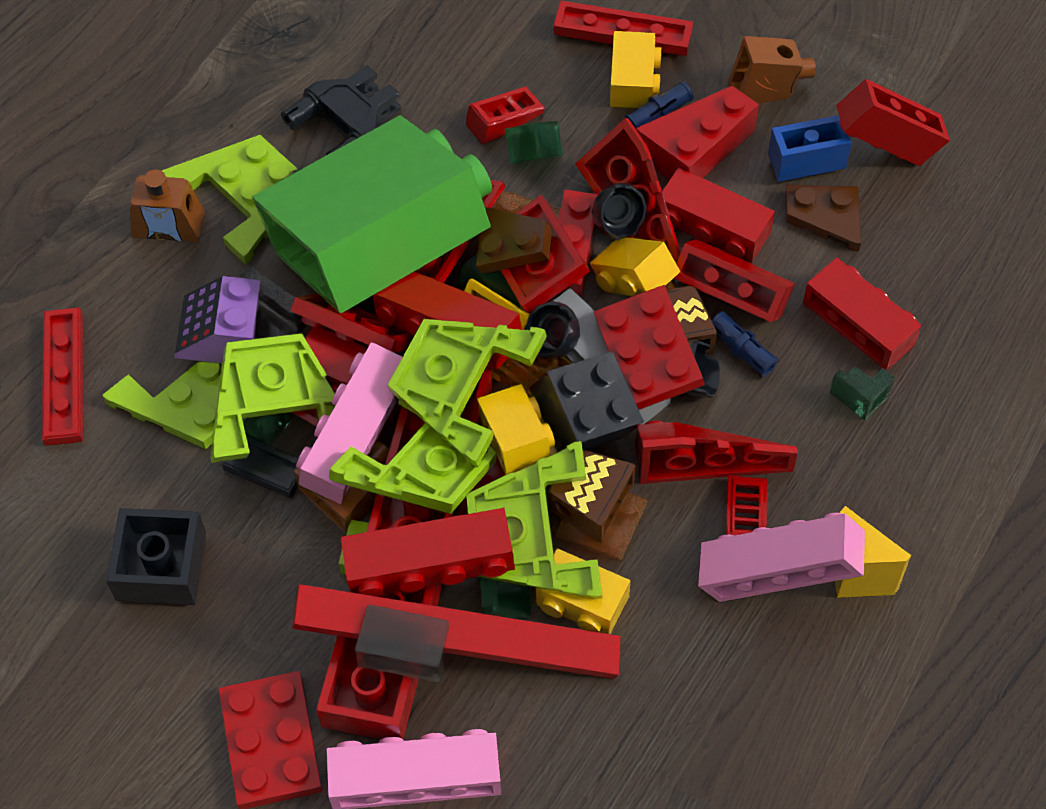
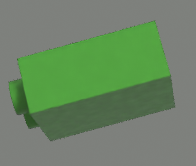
(374, 211)

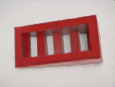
(487, 127)
(761, 509)

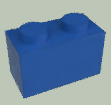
(808, 148)

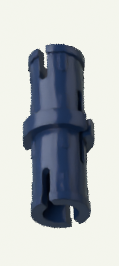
(661, 104)
(744, 344)

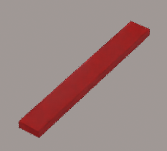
(469, 632)

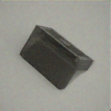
(274, 308)
(402, 643)

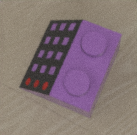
(217, 315)

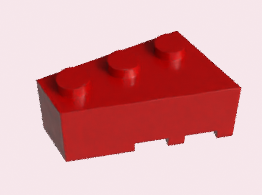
(700, 133)

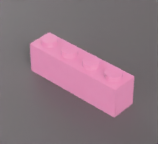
(355, 421)
(782, 557)
(413, 770)

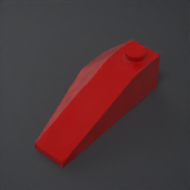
(626, 159)
(692, 453)

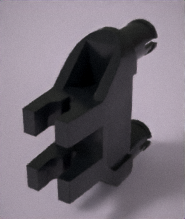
(346, 105)

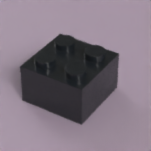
(587, 402)
(156, 556)

